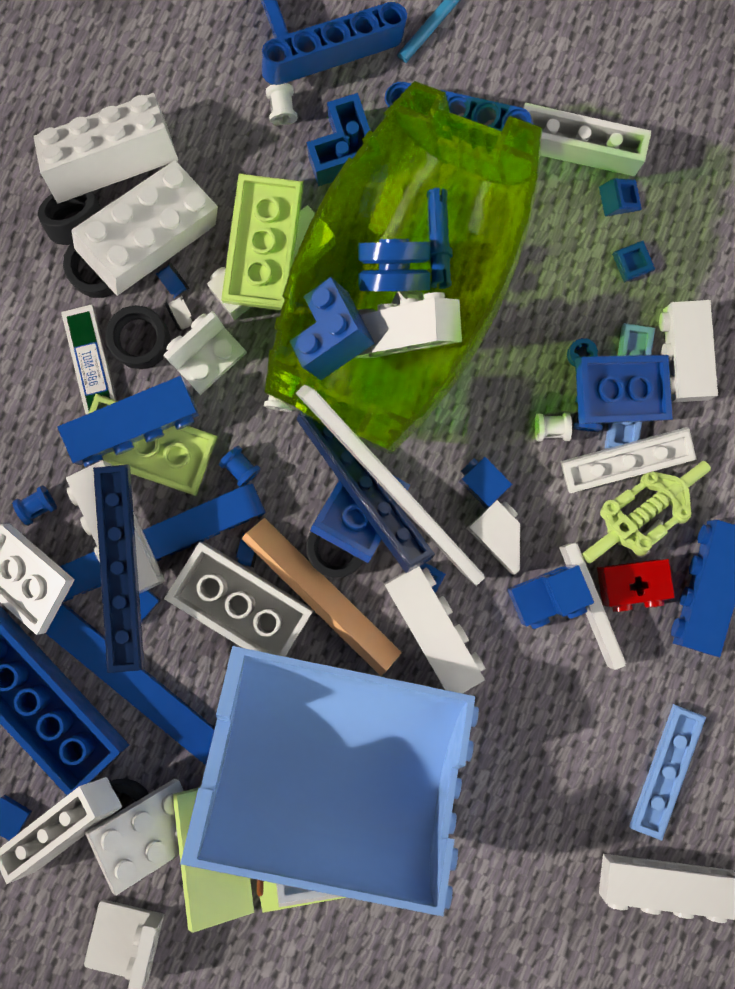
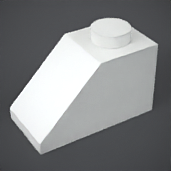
(499, 534)

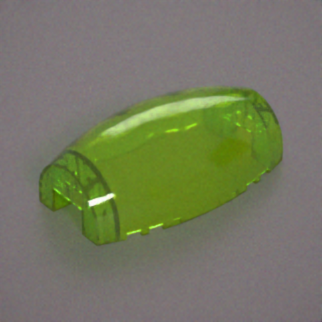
(384, 196)

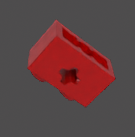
(654, 589)

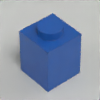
(484, 481)

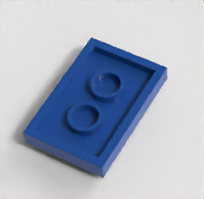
(623, 389)
(346, 525)

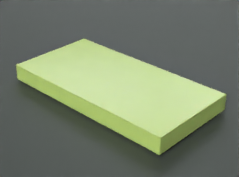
(262, 241)
(173, 460)
(208, 894)

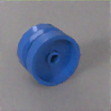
(394, 265)

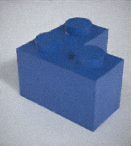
(332, 151)
(337, 333)
(552, 593)

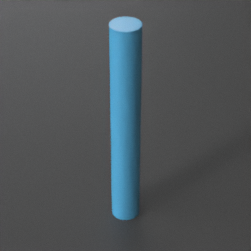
(426, 29)

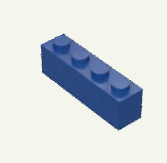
(129, 421)
(711, 592)

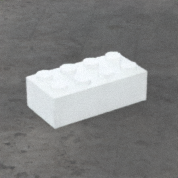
(104, 148)
(145, 227)
(238, 602)

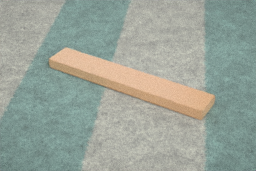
(322, 596)

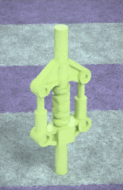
(624, 528)

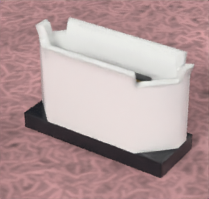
(179, 313)

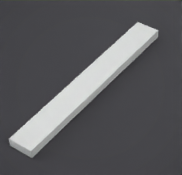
(389, 482)

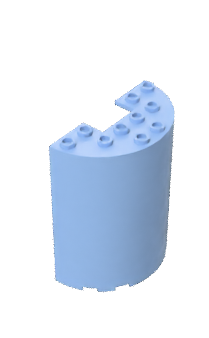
(293, 788)

